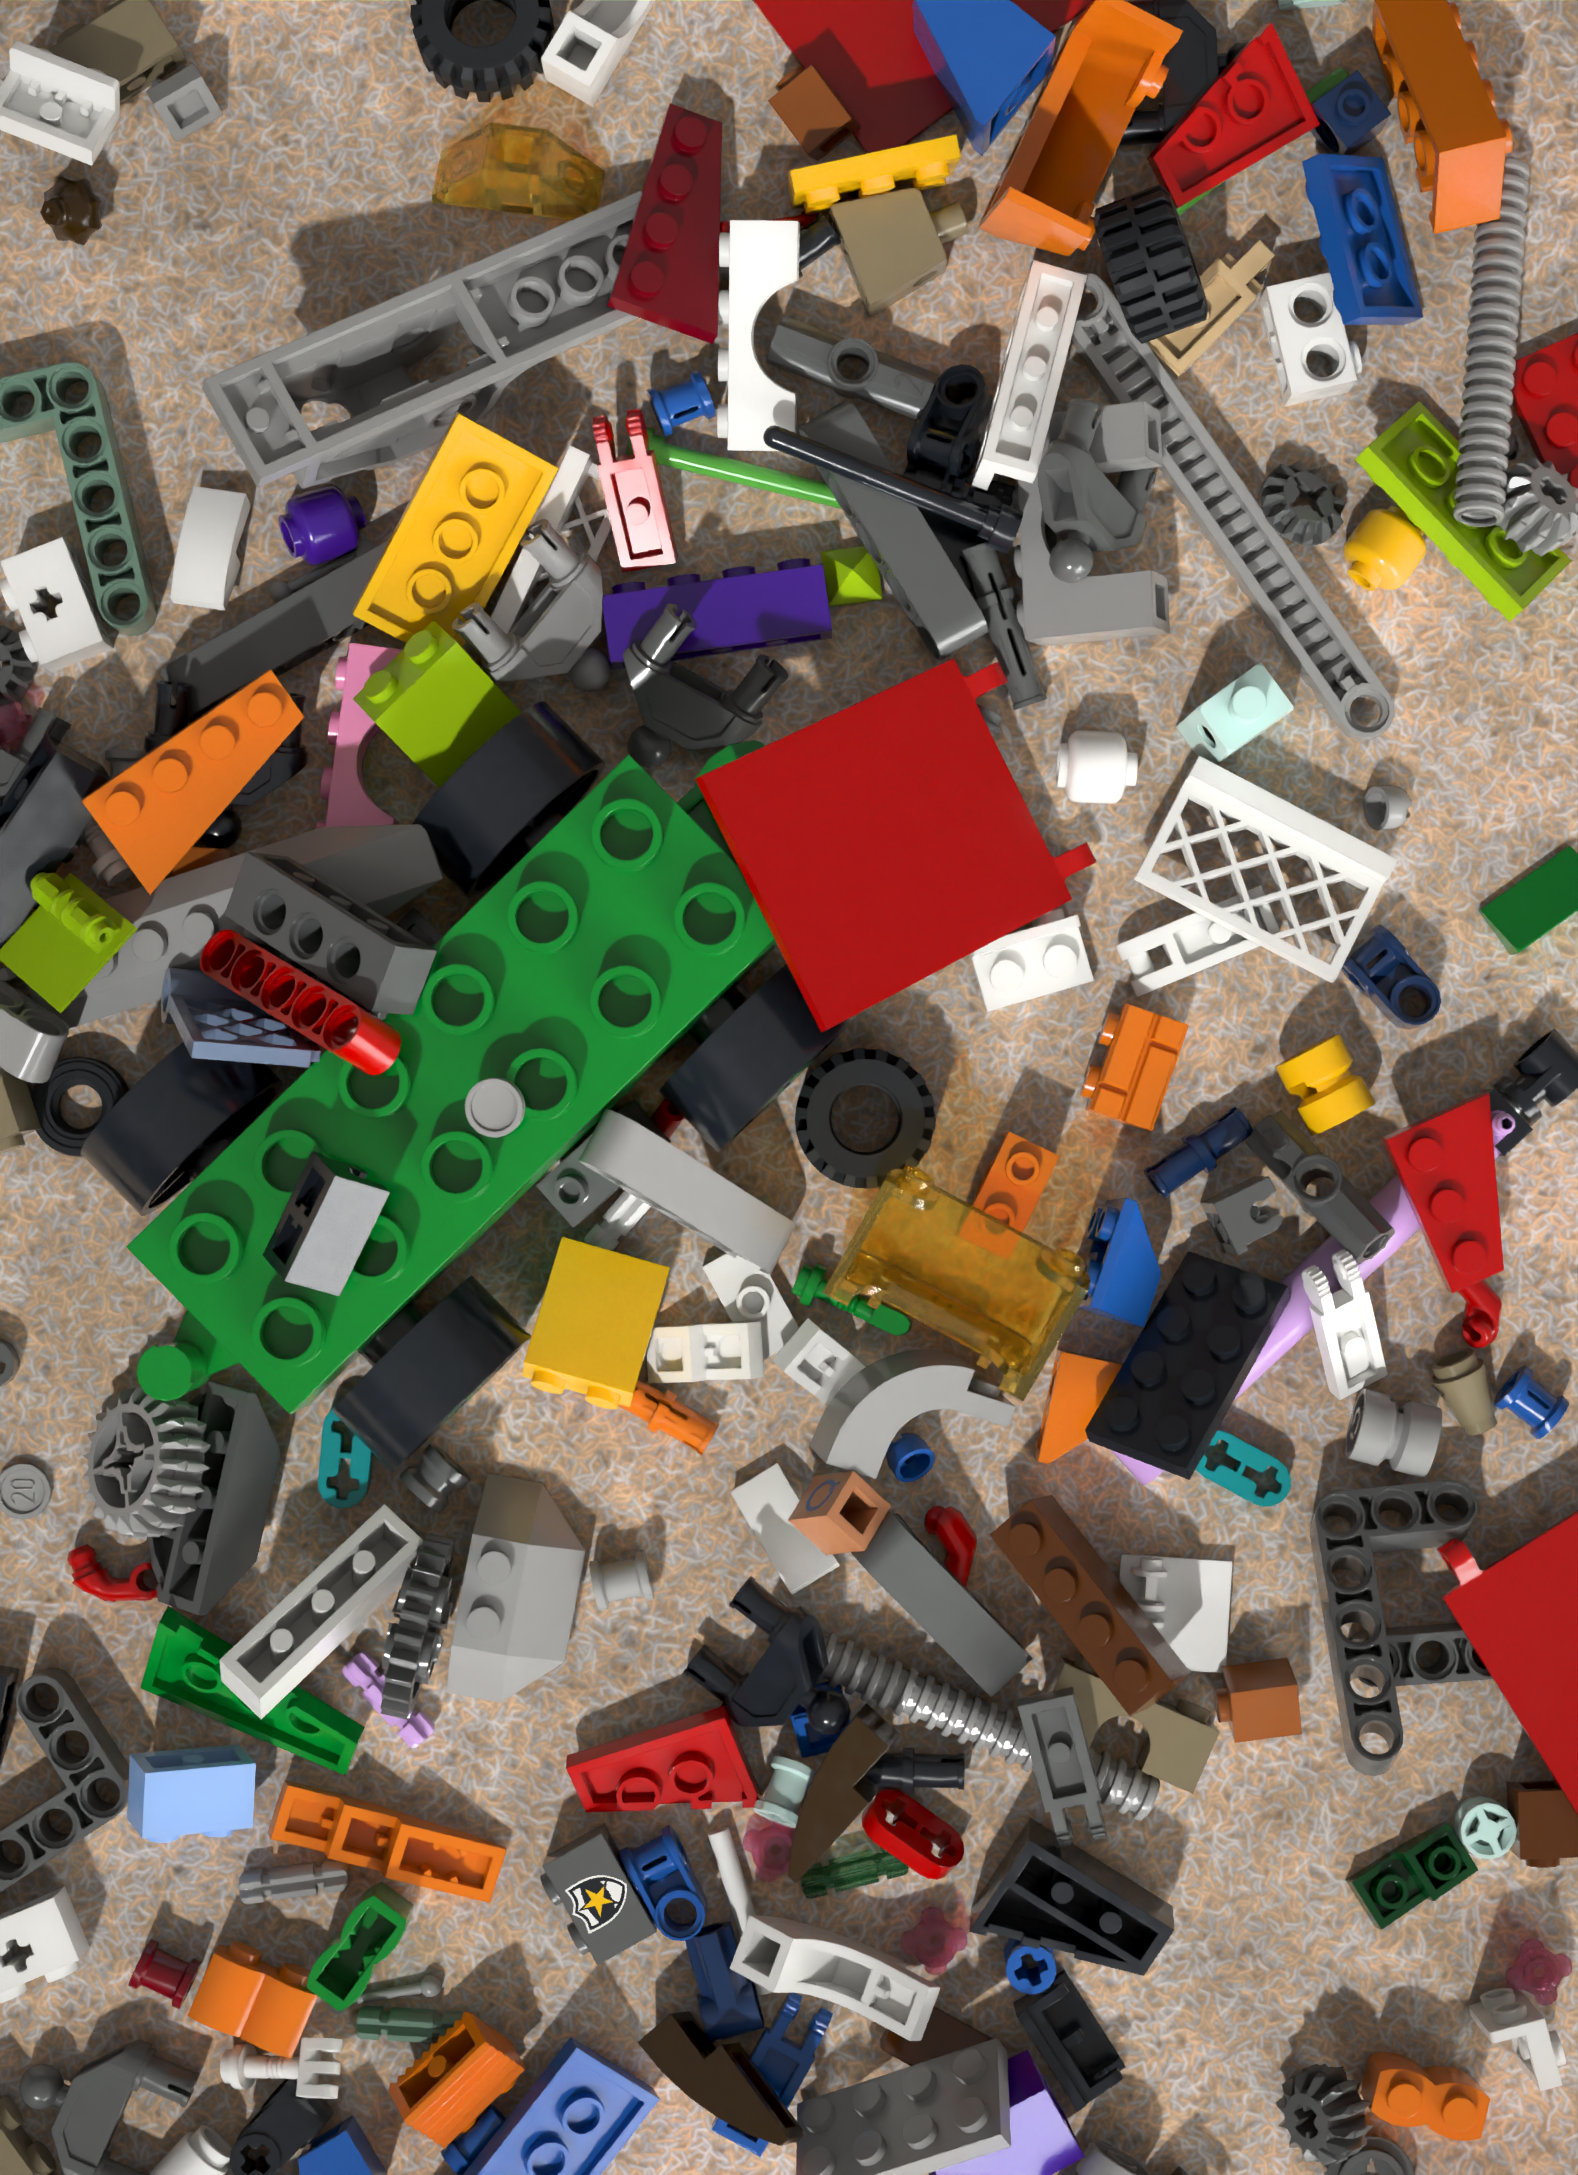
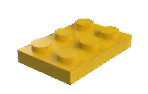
(873, 174)

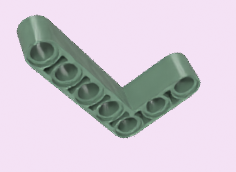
(85, 478)

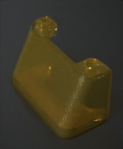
(962, 1275)

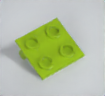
(64, 939)

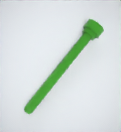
(737, 471)

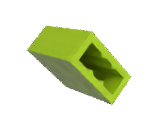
(436, 703)

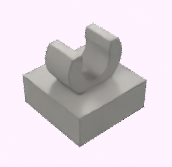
(184, 102)

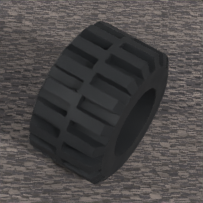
(486, 67)
(1150, 264)
(874, 1069)

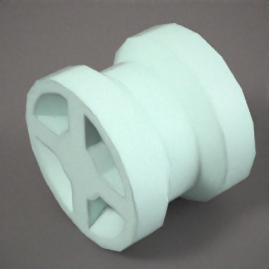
(1491, 1837)

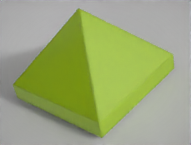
(850, 576)

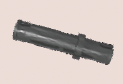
(1003, 627)

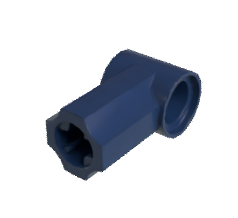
(725, 1998)

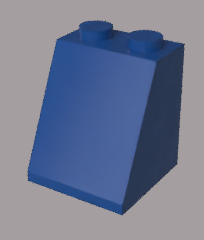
(984, 58)

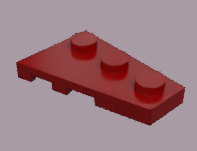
(677, 1762)

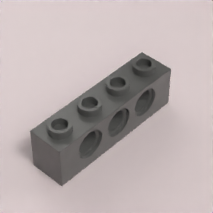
(329, 934)

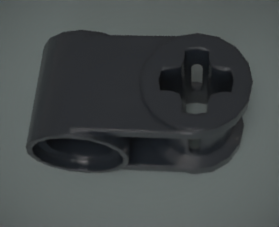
(949, 431)
(283, 2126)

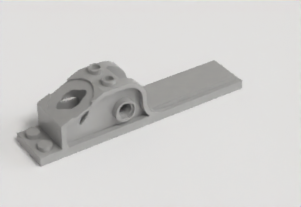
(514, 310)

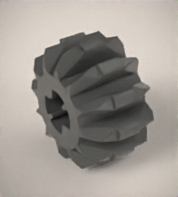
(1324, 2114)

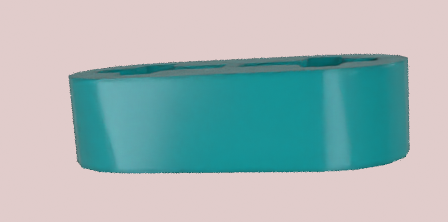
(331, 1465)
(1239, 1484)

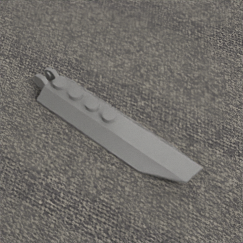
(370, 863)

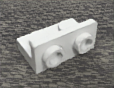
(1032, 962)

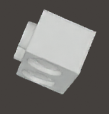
(1295, 340)

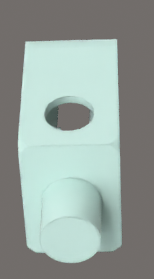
(1235, 715)

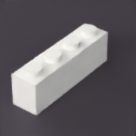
(320, 1612)

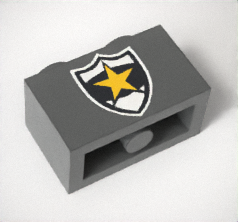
(597, 1895)

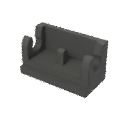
(1233, 1214)

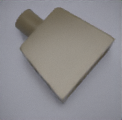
(894, 243)

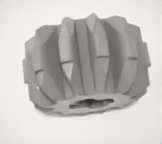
(1539, 507)

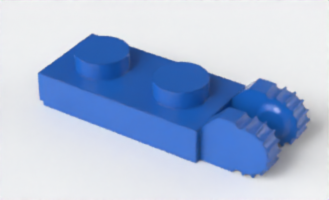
(781, 2063)

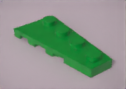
(187, 1672)

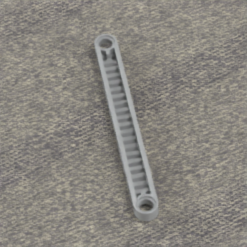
(1233, 520)

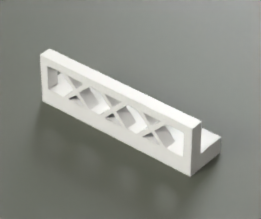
(1030, 375)
(557, 510)

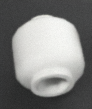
(1095, 767)

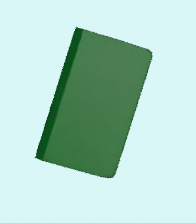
(1535, 902)

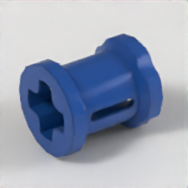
(681, 403)
(1531, 1402)
(1029, 1979)

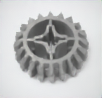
(145, 1463)

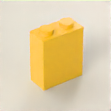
(594, 1323)

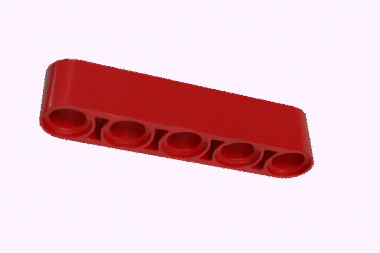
(301, 1002)

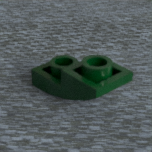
(1412, 1873)

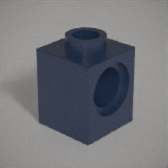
(1349, 116)

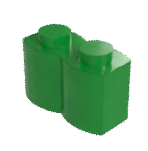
(354, 1952)

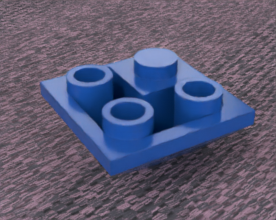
(1120, 1264)

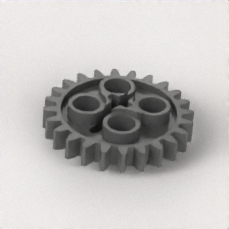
(413, 1643)

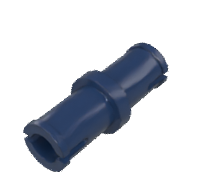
(1199, 1152)

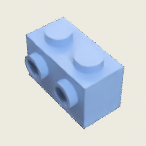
(191, 1792)

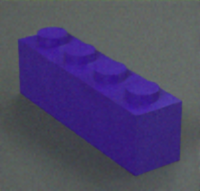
(731, 612)

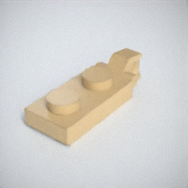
(1229, 291)

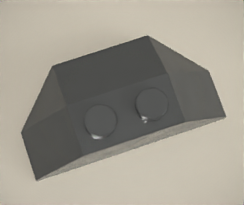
(225, 1532)

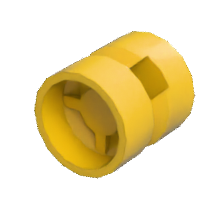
(1325, 1084)

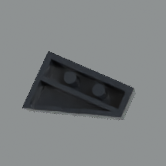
(1071, 1905)

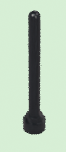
(994, 524)

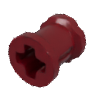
(165, 1974)

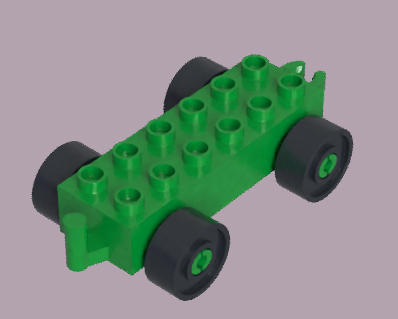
(565, 980)

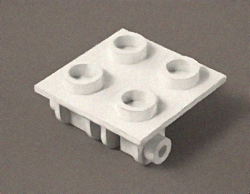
(1185, 1603)

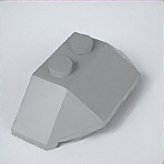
(514, 1592)

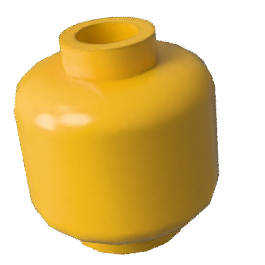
(1384, 549)

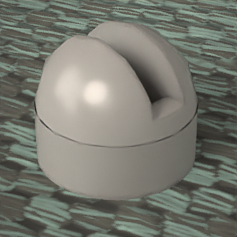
(1386, 807)

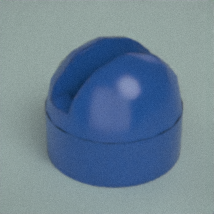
(914, 1467)

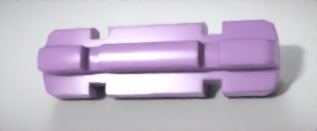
(363, 1671)

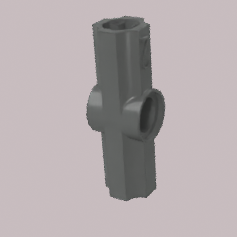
(817, 354)
(1342, 1209)

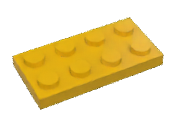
(455, 532)

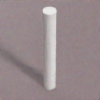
(733, 1882)

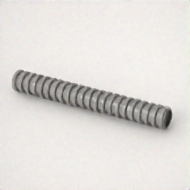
(1491, 355)
(971, 1720)

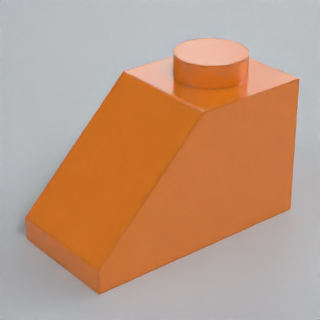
(1072, 1399)

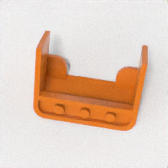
(1077, 125)

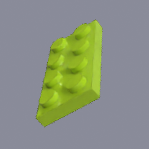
(1419, 470)

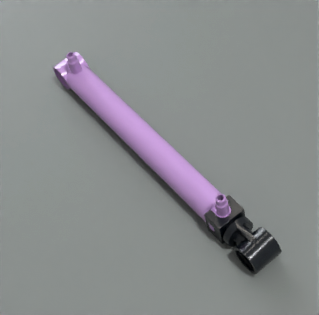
(1546, 1072)

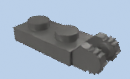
(1062, 1760)

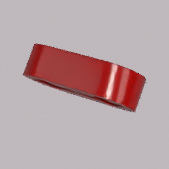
(912, 1834)

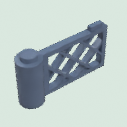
(227, 1026)

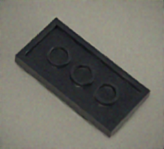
(1188, 1364)

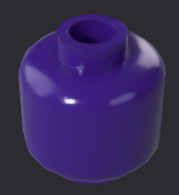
(321, 524)

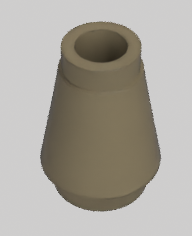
(1465, 1389)

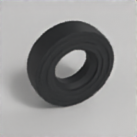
(48, 1095)

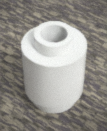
(196, 2154)

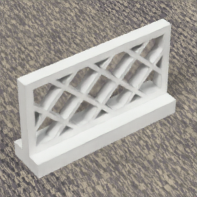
(1286, 827)

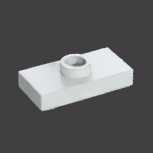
(752, 1297)

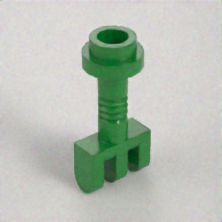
(811, 1284)

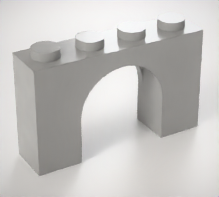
(1103, 604)

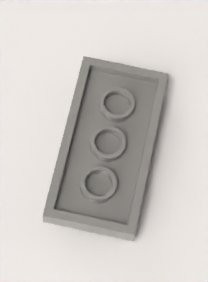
(910, 2117)

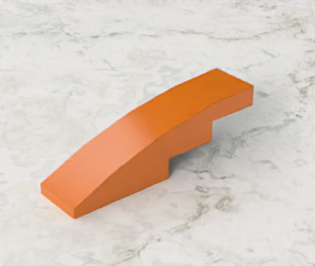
(387, 1841)

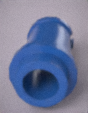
(468, 2145)

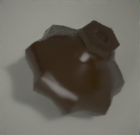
(72, 209)

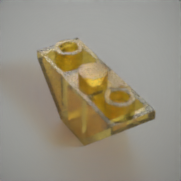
(518, 173)

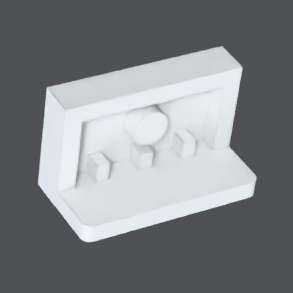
(58, 103)
(1512, 2016)

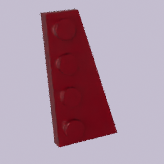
(673, 241)

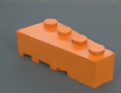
(1443, 109)
(186, 782)

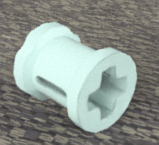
(785, 1791)

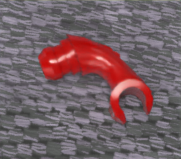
(95, 1580)

